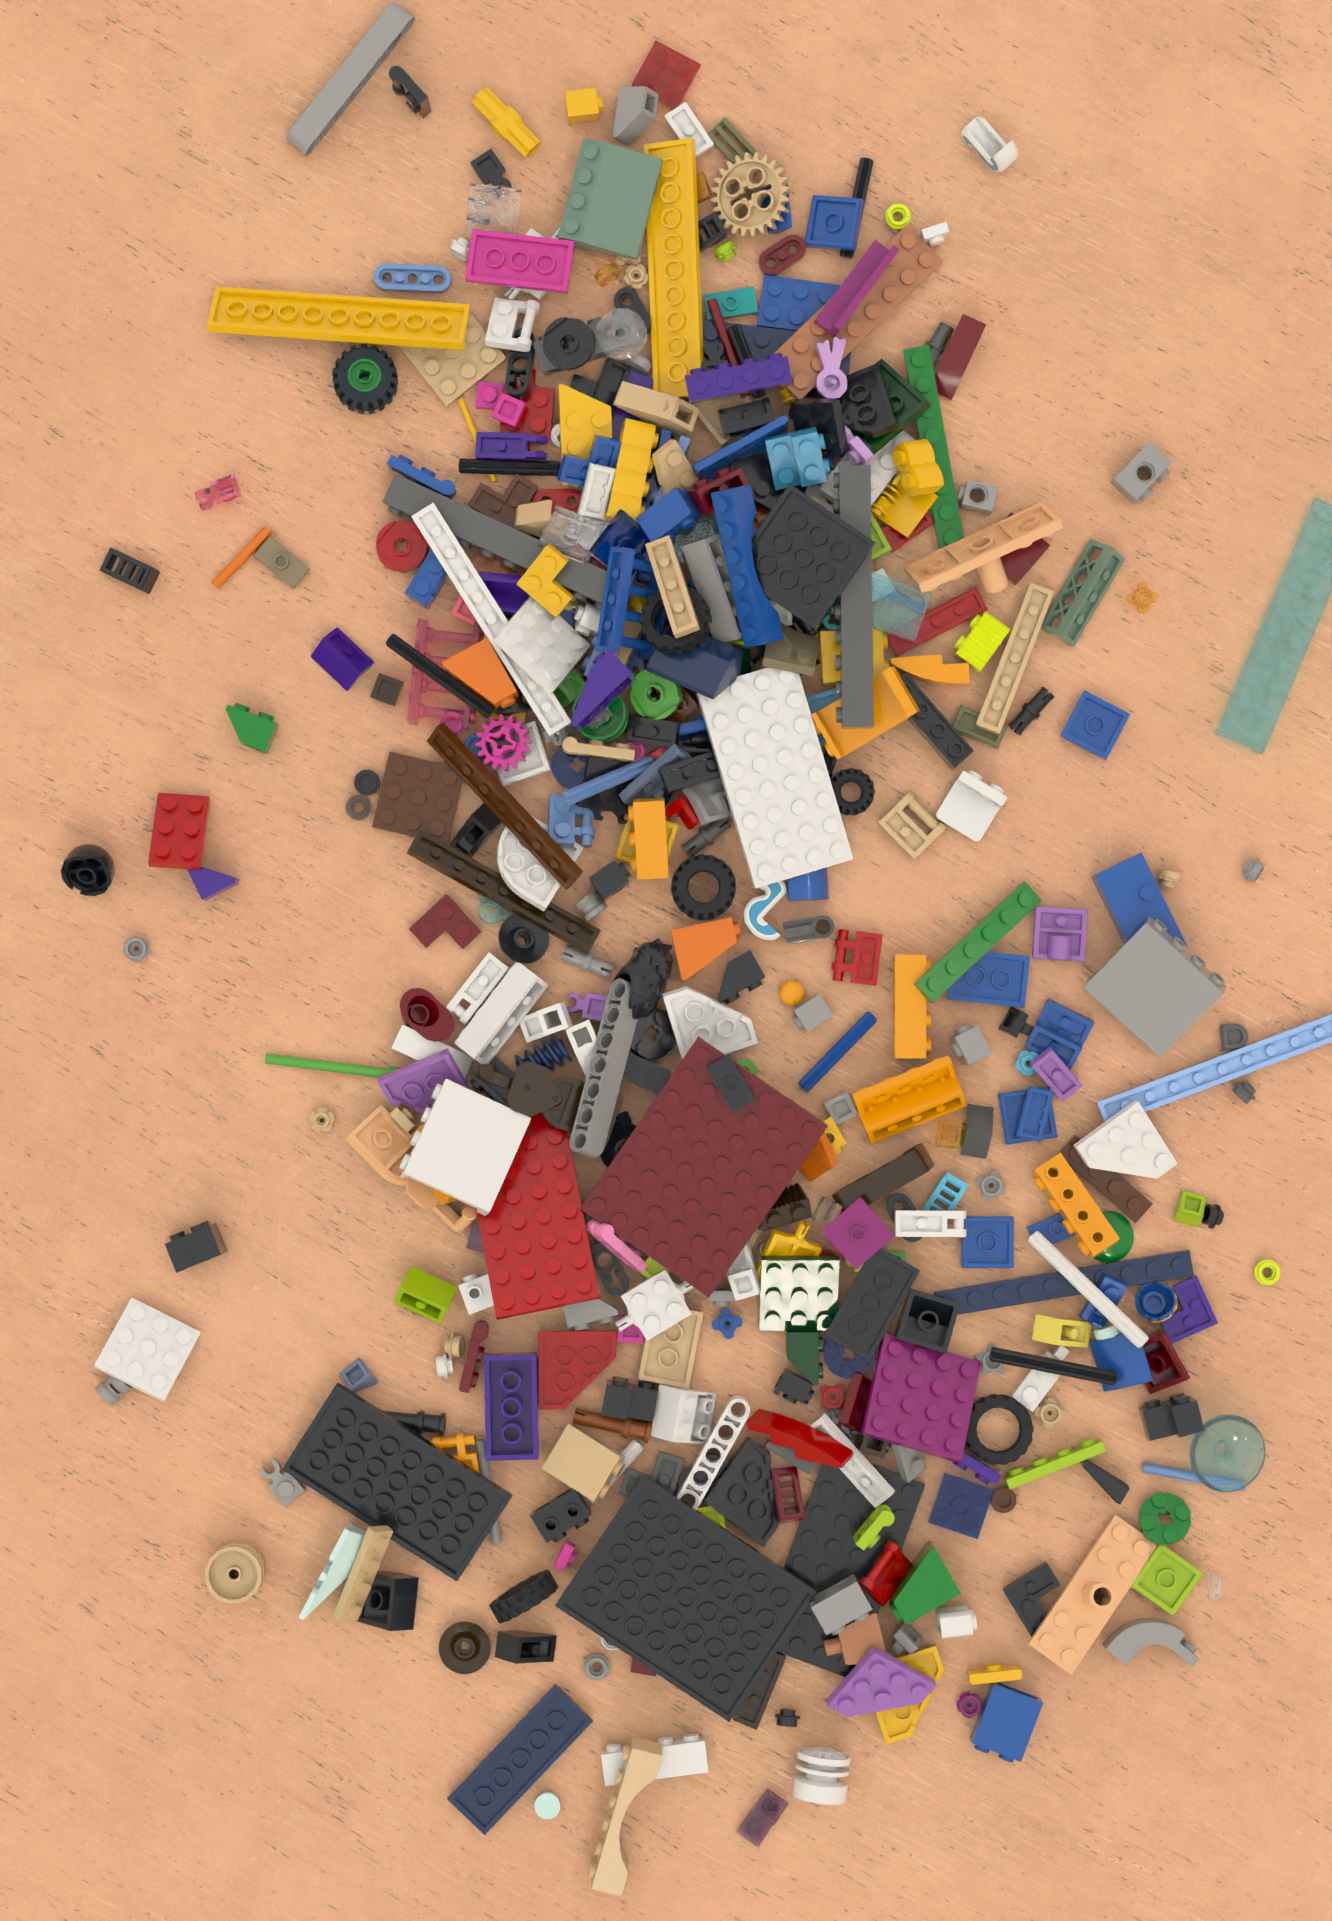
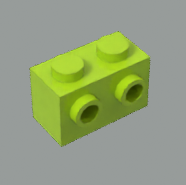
(425, 1294)

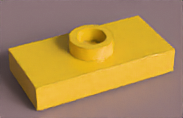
(994, 1673)

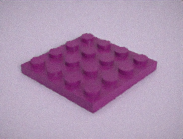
(921, 1398)

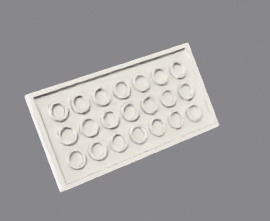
(775, 776)

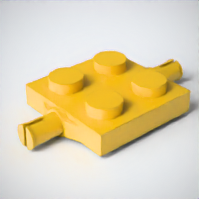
(789, 1244)

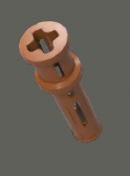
(627, 1428)

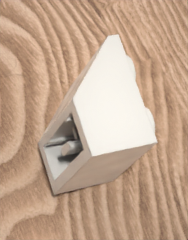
(683, 1414)

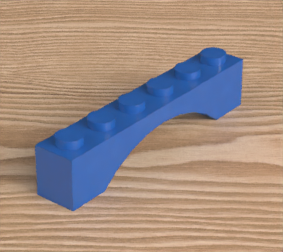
(735, 517)

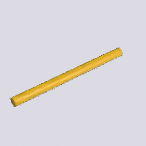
(469, 421)

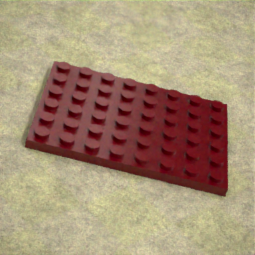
(698, 1174)

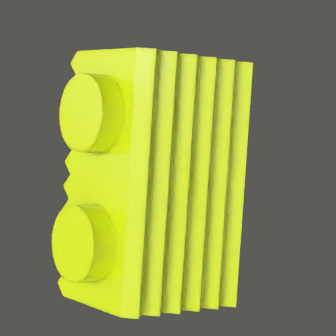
(981, 642)

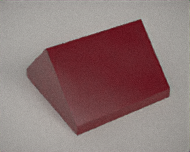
(1163, 1362)

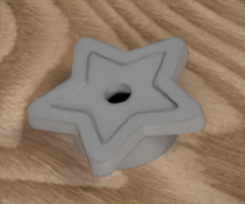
(987, 1366)

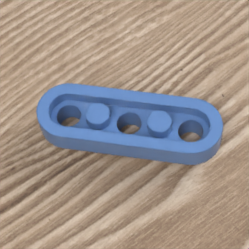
(401, 273)

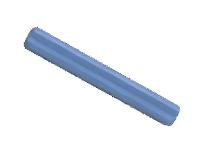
(606, 781)

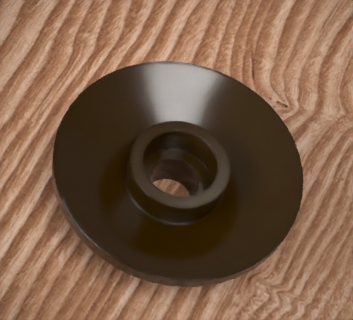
(460, 1660)

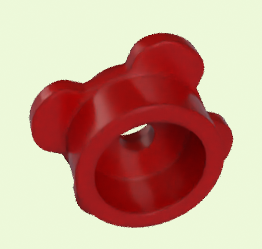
(827, 1391)

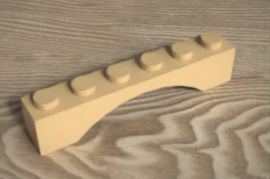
(640, 1768)

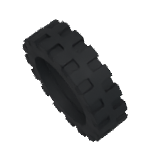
(672, 645)
(1025, 1426)
(523, 1596)

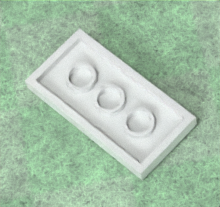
(882, 470)

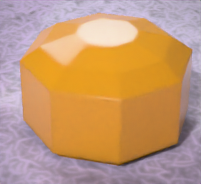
(791, 993)

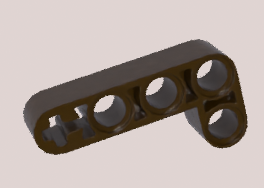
(886, 1178)

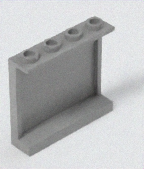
(1156, 986)

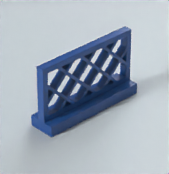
(746, 446)

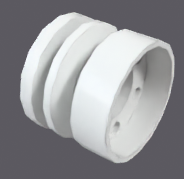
(822, 1770)

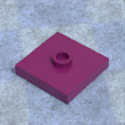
(857, 1233)

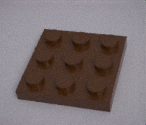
(417, 797)

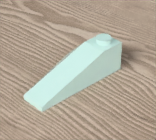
(337, 1567)

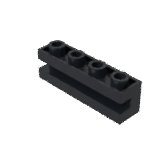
(936, 728)

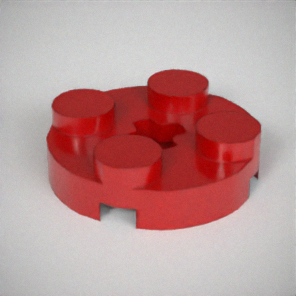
(386, 547)

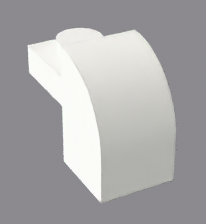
(546, 1022)

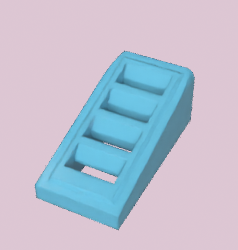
(941, 1186)

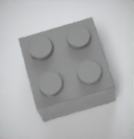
(840, 1605)

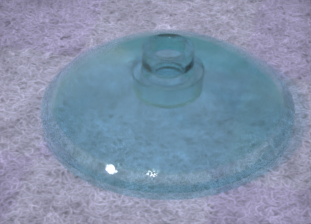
(1239, 1460)

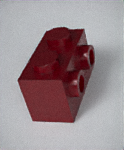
(724, 479)

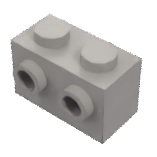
(969, 1044)

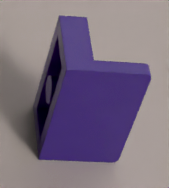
(505, 591)
(341, 658)

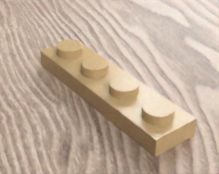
(672, 586)
(362, 1573)

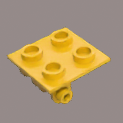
(900, 509)

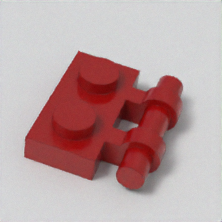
(865, 959)

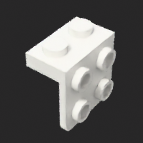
(971, 805)

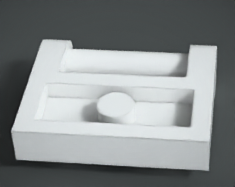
(504, 321)

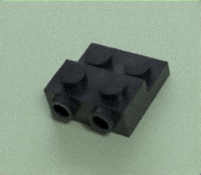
(825, 417)

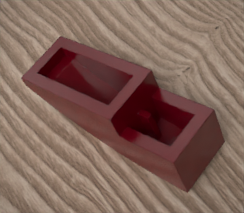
(958, 355)

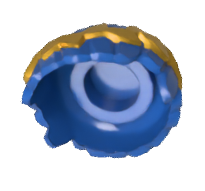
(1156, 1302)

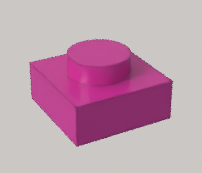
(488, 395)
(508, 410)
(629, 1334)
(565, 1556)

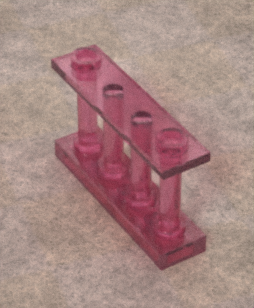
(421, 685)

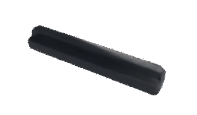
(742, 350)

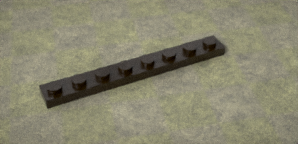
(493, 887)

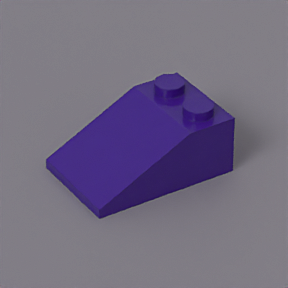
(603, 685)

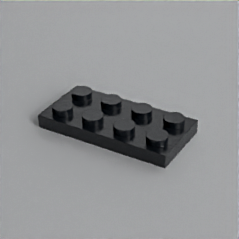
(871, 1303)

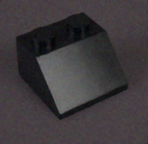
(927, 1321)
(391, 1602)

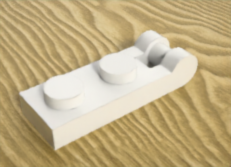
(477, 987)
(928, 1223)

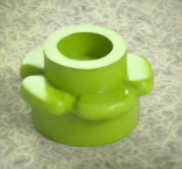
(725, 251)

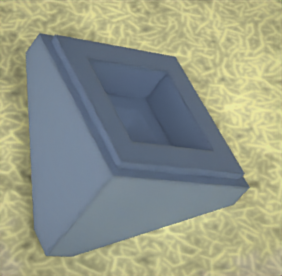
(358, 1376)

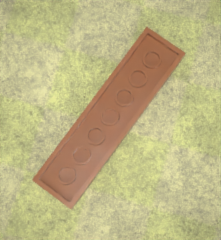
(900, 278)

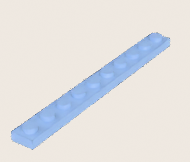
(1222, 1068)

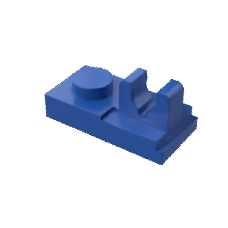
(1113, 1290)

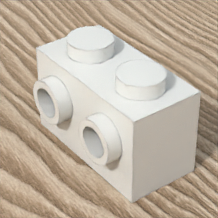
(476, 1292)

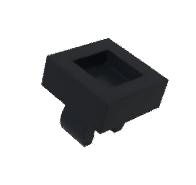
(1015, 1023)

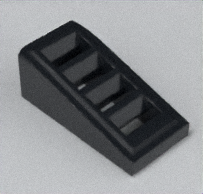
(712, 240)
(144, 578)
(1112, 1485)

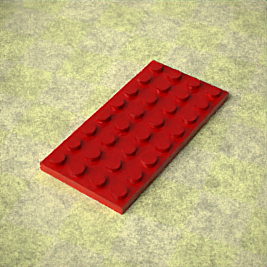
(536, 1230)

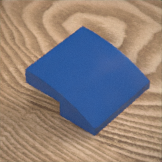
(1061, 1030)
(1123, 1357)

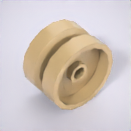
(246, 1561)

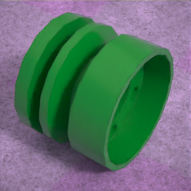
(614, 727)

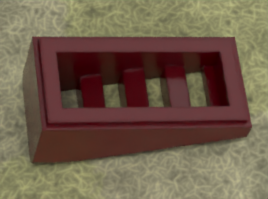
(796, 1493)

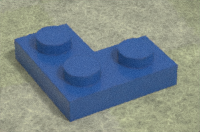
(603, 452)

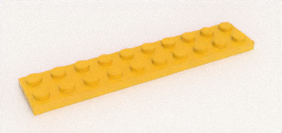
(674, 268)
(339, 318)

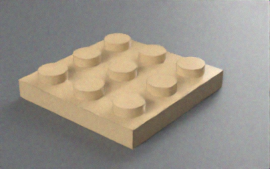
(456, 371)

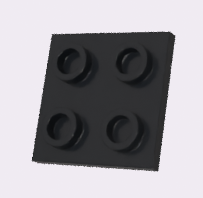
(608, 799)

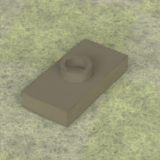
(281, 562)

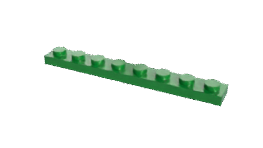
(931, 427)

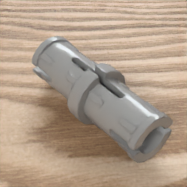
(587, 962)

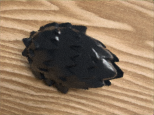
(648, 973)

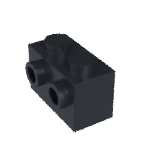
(560, 1515)

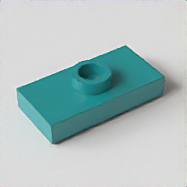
(733, 302)

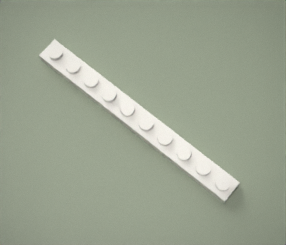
(485, 612)

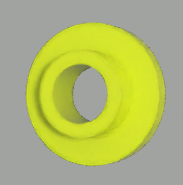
(900, 209)
(1275, 1272)

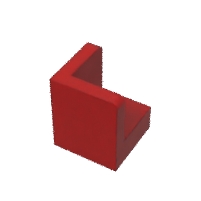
(684, 810)

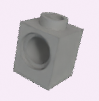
(989, 494)
(812, 1013)

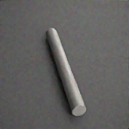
(485, 1471)

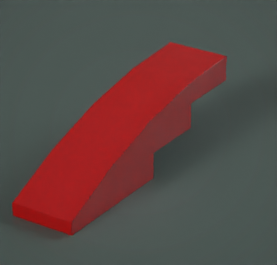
(805, 1440)

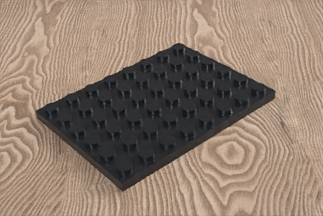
(686, 1598)

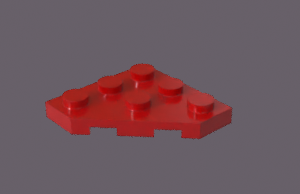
(570, 1363)

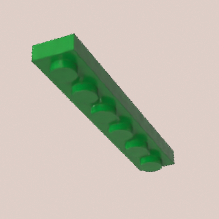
(977, 942)

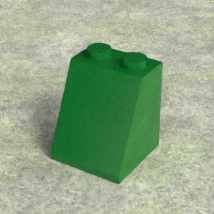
(923, 1587)

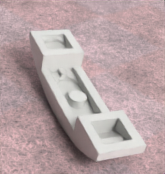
(744, 1275)

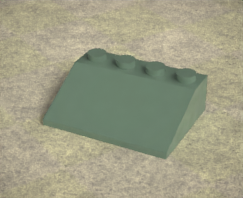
(610, 199)

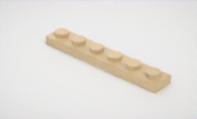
(1014, 658)

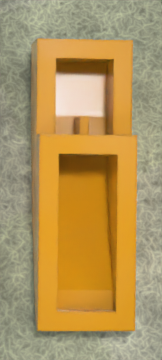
(931, 670)

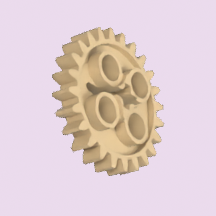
(744, 173)

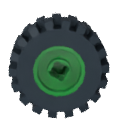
(365, 379)

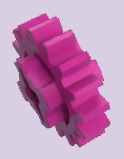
(505, 733)

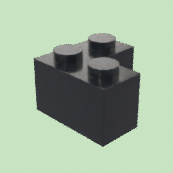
(194, 1248)
(629, 1399)
(1172, 1417)

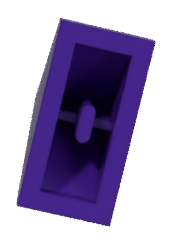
(211, 883)

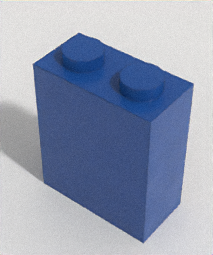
(1006, 1722)

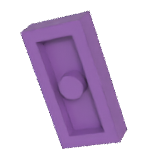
(1056, 1074)

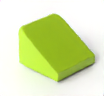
(1190, 1208)

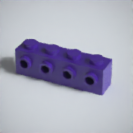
(738, 380)

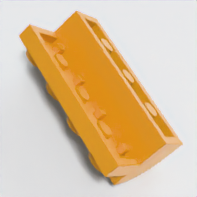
(909, 1099)

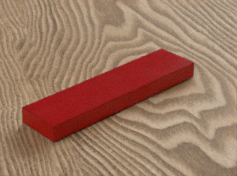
(942, 620)

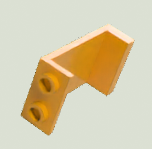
(891, 706)

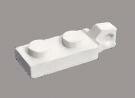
(1038, 1383)

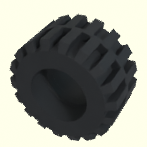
(719, 870)

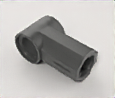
(805, 929)

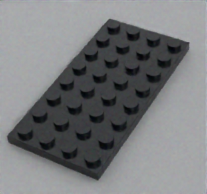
(397, 1481)
(827, 1553)

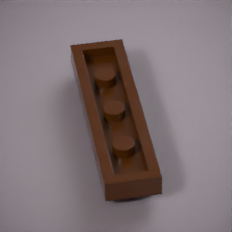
(1109, 1184)

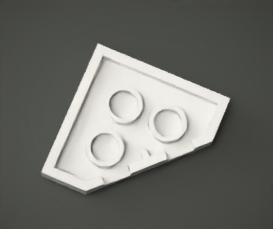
(699, 1015)
(1127, 1145)

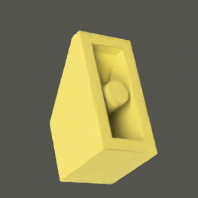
(1061, 1331)

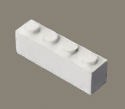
(501, 1013)
(679, 1758)

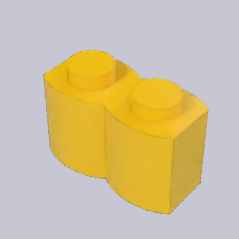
(917, 467)

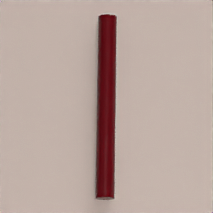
(724, 335)

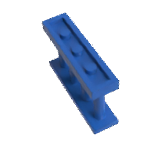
(615, 601)

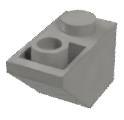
(634, 112)
(582, 1313)

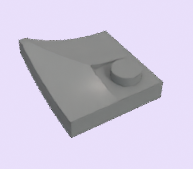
(709, 801)

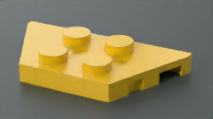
(580, 420)

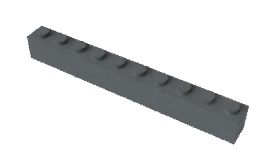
(493, 537)
(855, 606)

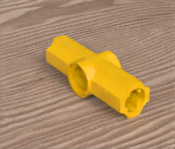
(506, 122)

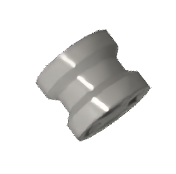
(591, 905)

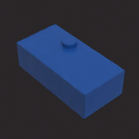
(1133, 896)

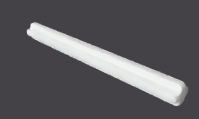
(1088, 1289)

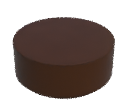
(1003, 1499)

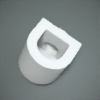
(587, 619)

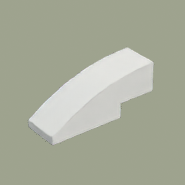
(417, 1047)

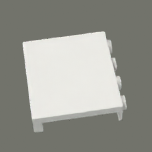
(465, 1145)

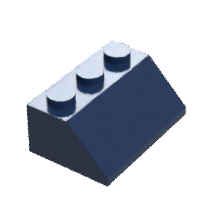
(705, 670)

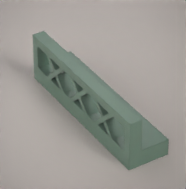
(1087, 593)

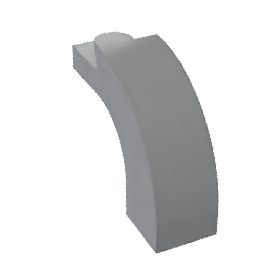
(1148, 1631)

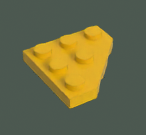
(901, 1721)

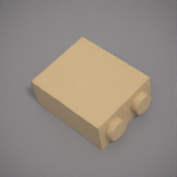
(584, 1463)

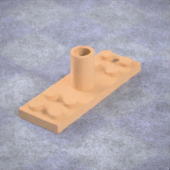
(983, 551)
(1075, 1616)

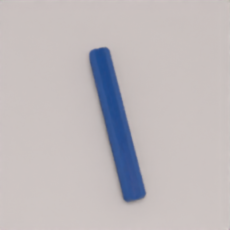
(837, 1051)

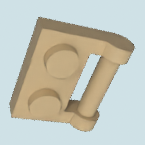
(905, 831)

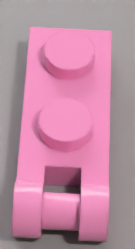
(616, 1245)

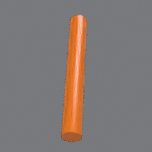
(241, 557)

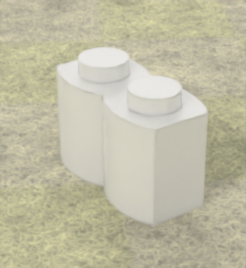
(955, 1621)

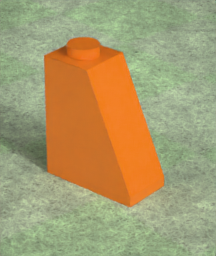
(483, 673)
(702, 944)

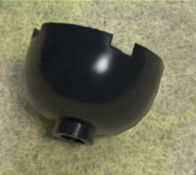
(88, 869)

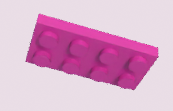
(520, 261)

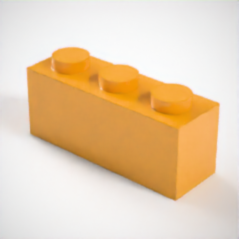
(649, 838)

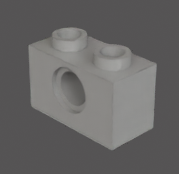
(1153, 462)

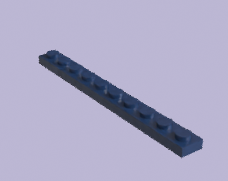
(1055, 1285)

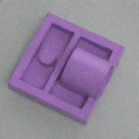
(1059, 934)

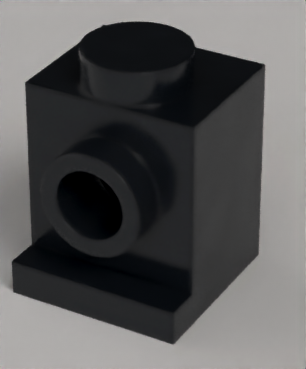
(794, 1387)

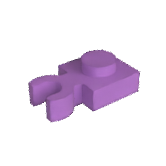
(591, 1007)

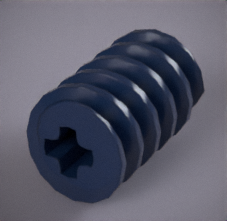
(548, 1055)

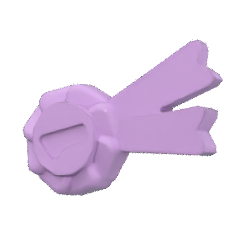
(831, 380)

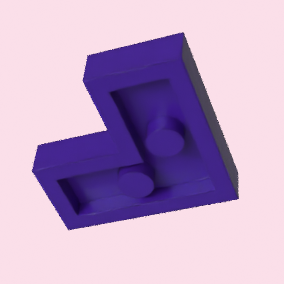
(1195, 1311)

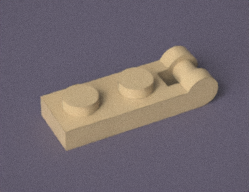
(596, 748)

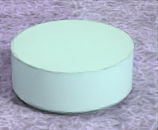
(1106, 1332)
(547, 1805)

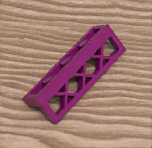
(855, 287)

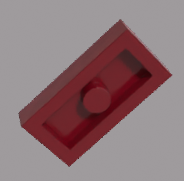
(855, 1405)

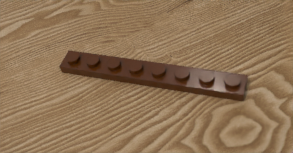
(504, 806)

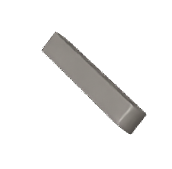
(350, 78)
(604, 1072)

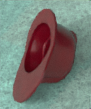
(426, 1015)

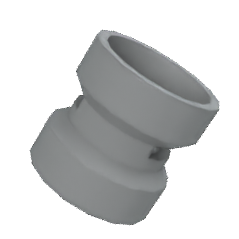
(112, 1390)

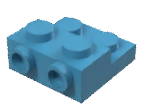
(797, 458)

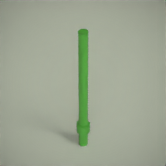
(327, 1065)

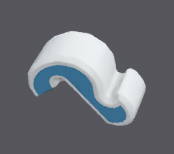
(989, 145)
(759, 907)

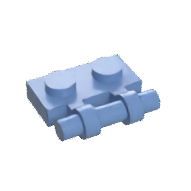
(562, 823)

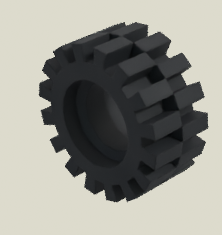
(862, 781)

